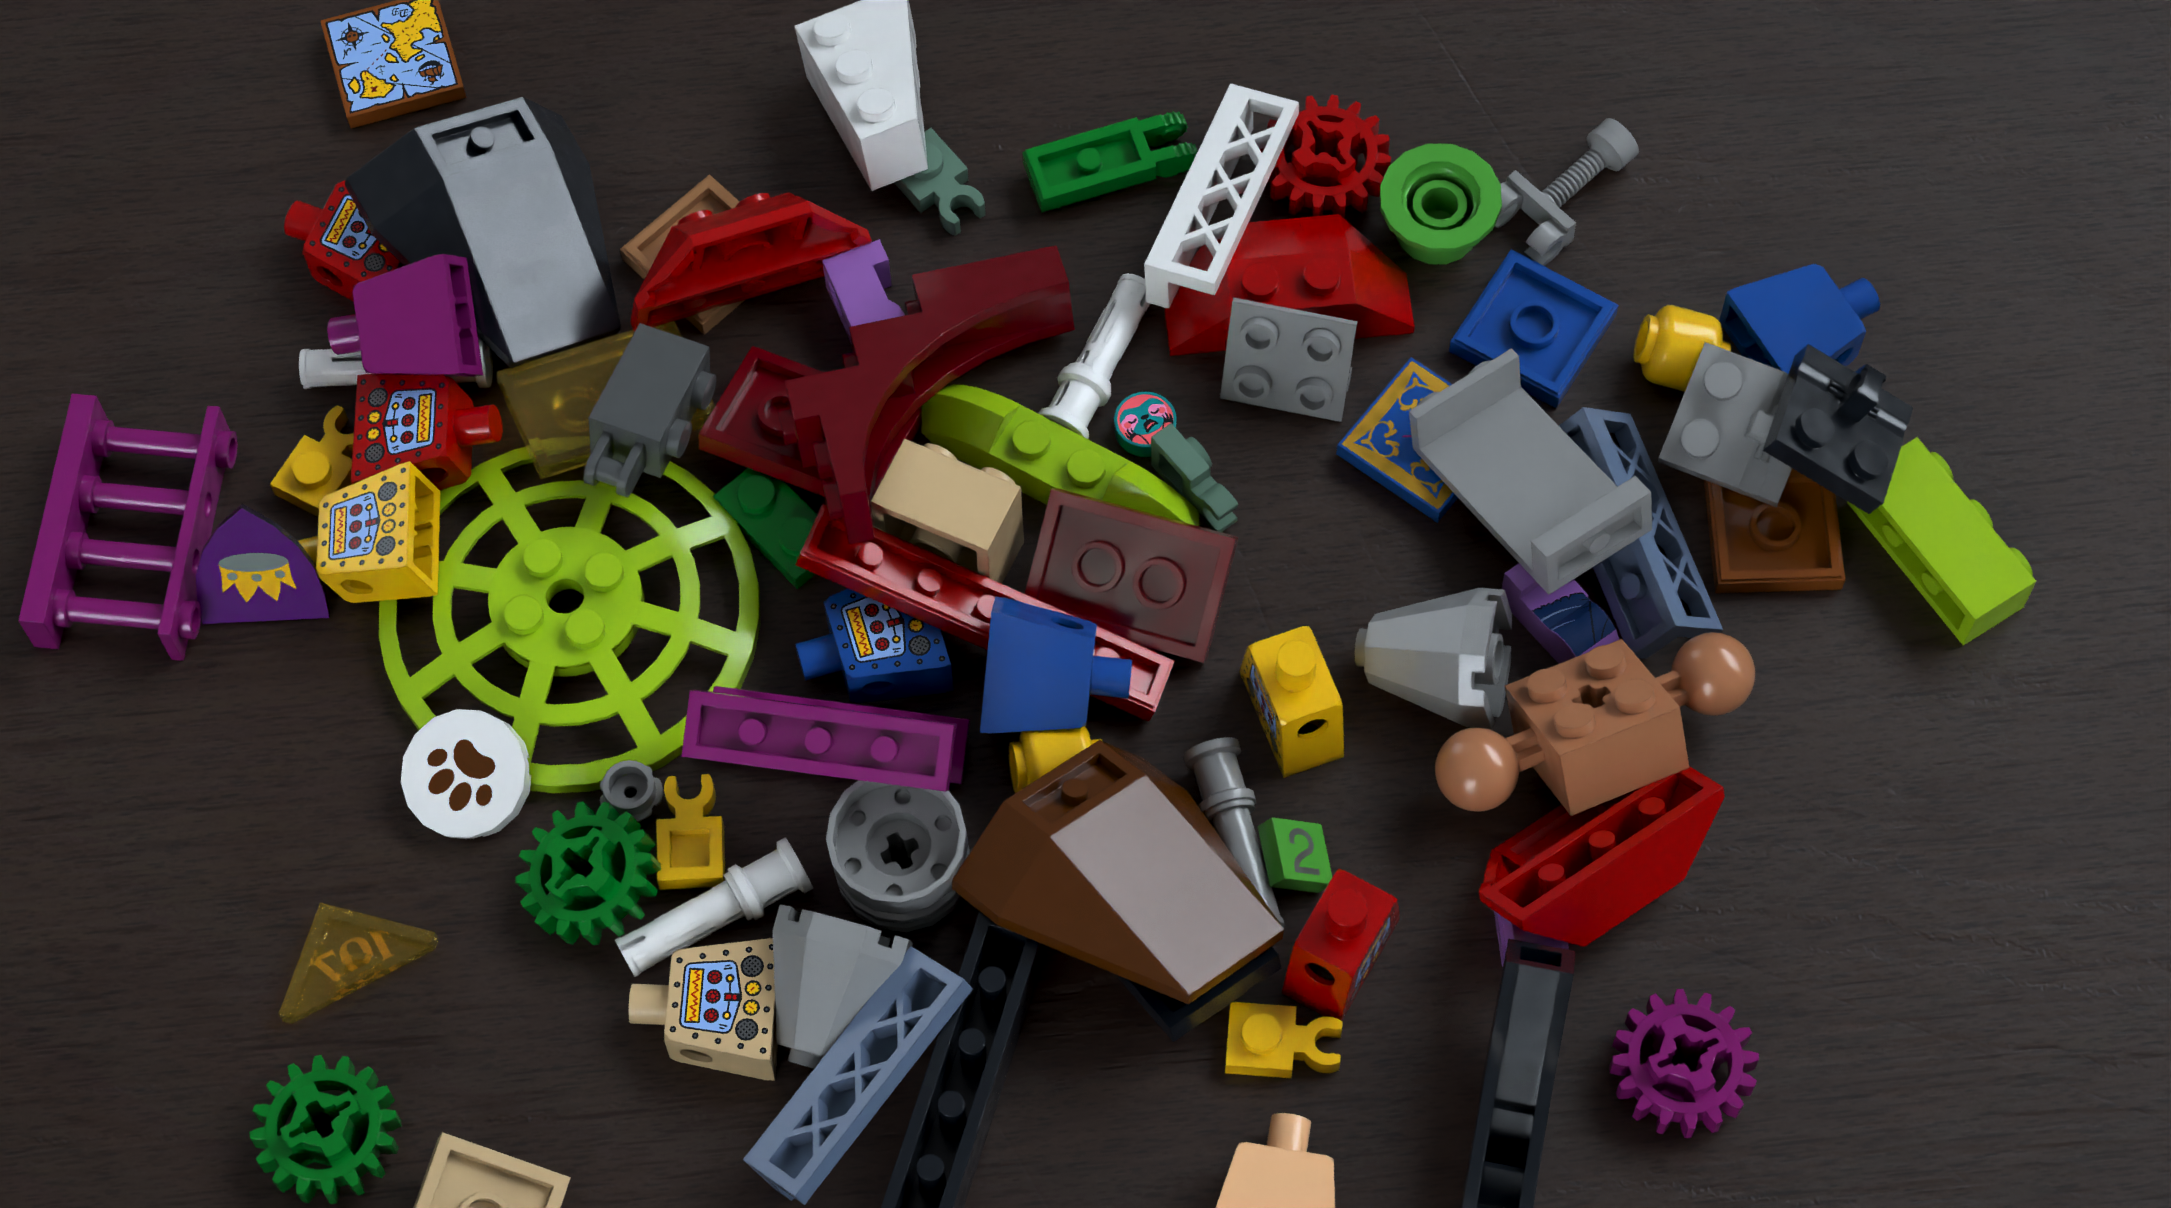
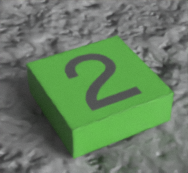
(1295, 855)

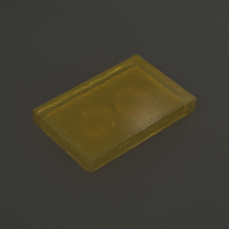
(557, 394)

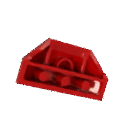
(740, 255)
(1297, 265)
(1603, 864)

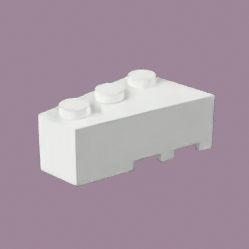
(869, 85)

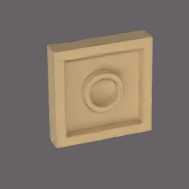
(479, 1177)

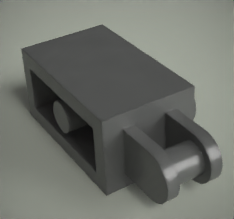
(647, 408)

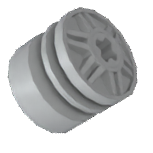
(882, 819)

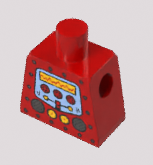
(338, 242)
(419, 422)
(1343, 937)

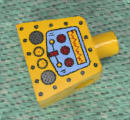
(379, 537)
(1294, 688)

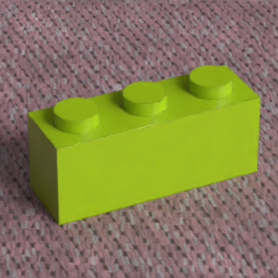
(1948, 545)

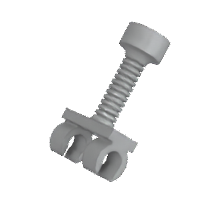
(1609, 147)

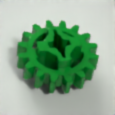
(556, 879)
(299, 1142)

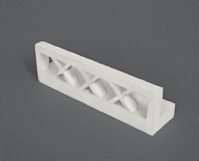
(1208, 184)

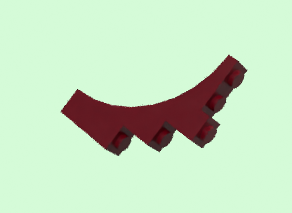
(899, 363)

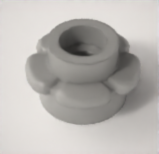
(639, 778)

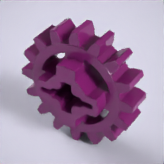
(1706, 1047)

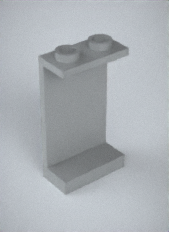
(1526, 475)

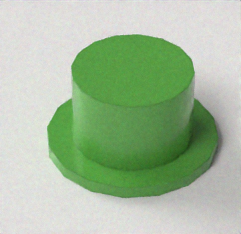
(1440, 201)

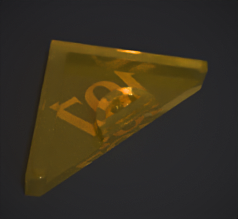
(346, 954)

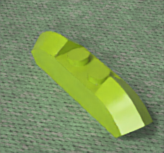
(1041, 453)

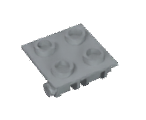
(1288, 359)

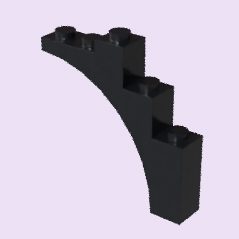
(1518, 1076)

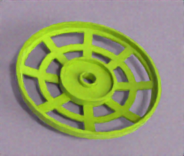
(590, 635)

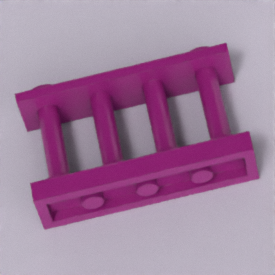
(78, 491)
(826, 738)

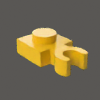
(317, 467)
(690, 844)
(1267, 1040)

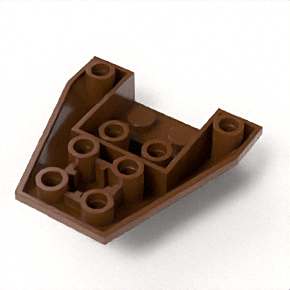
(1120, 875)

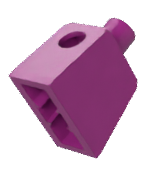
(413, 321)

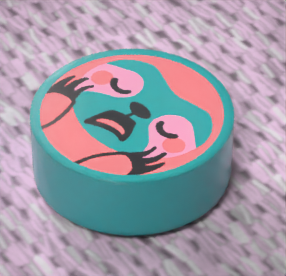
(1139, 419)

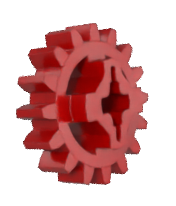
(1326, 158)

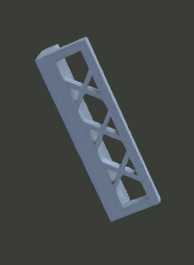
(1639, 579)
(857, 1076)

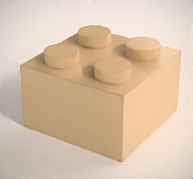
(951, 509)

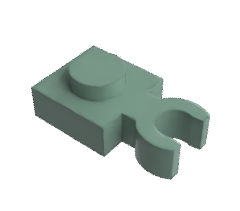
(942, 185)
(1187, 470)

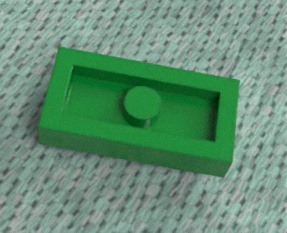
(770, 519)

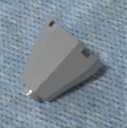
(1443, 654)
(825, 977)

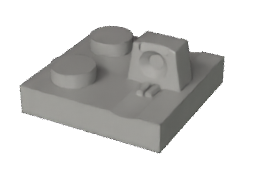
(1726, 425)

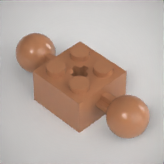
(1596, 725)

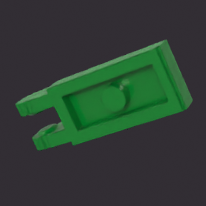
(1107, 159)

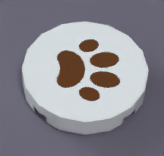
(466, 774)

